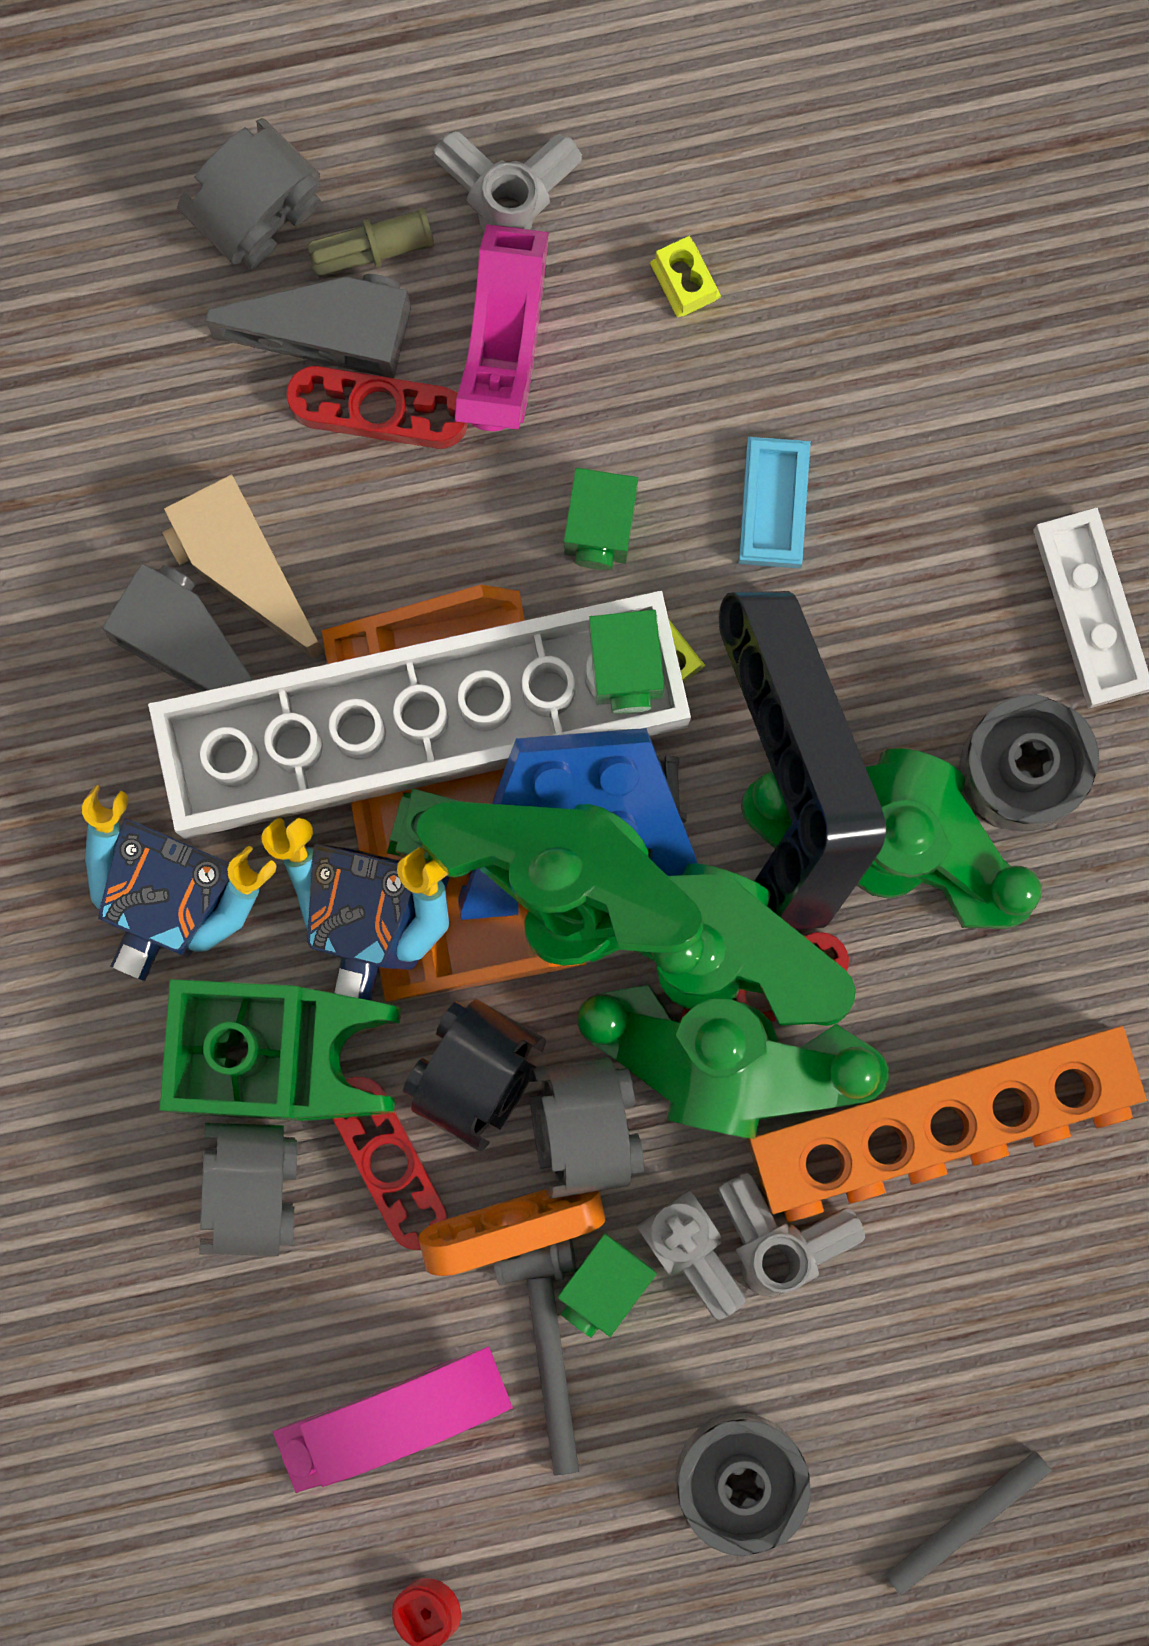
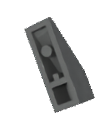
(328, 322)
(173, 631)

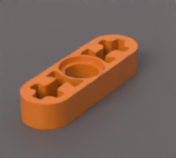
(507, 1230)

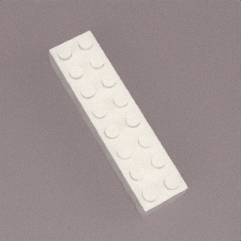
(393, 719)

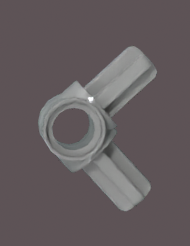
(522, 182)
(685, 1242)
(802, 1248)

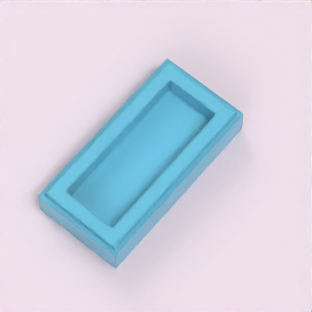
(774, 502)

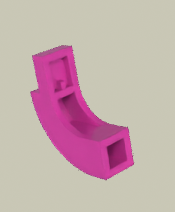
(503, 328)
(393, 1421)

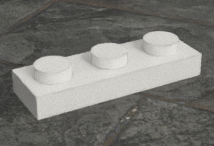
(1092, 607)

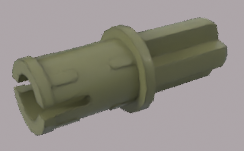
(370, 243)

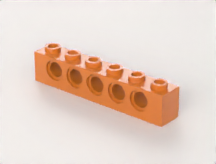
(1099, 1059)

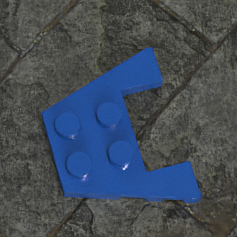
(592, 768)

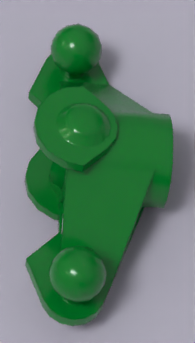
(927, 840)
(575, 874)
(753, 952)
(727, 1062)

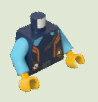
(162, 888)
(362, 904)

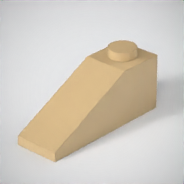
(232, 554)

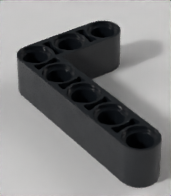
(812, 755)

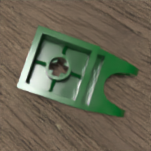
(290, 1059)

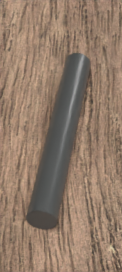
(552, 1375)
(968, 1523)

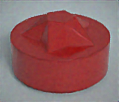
(426, 1613)

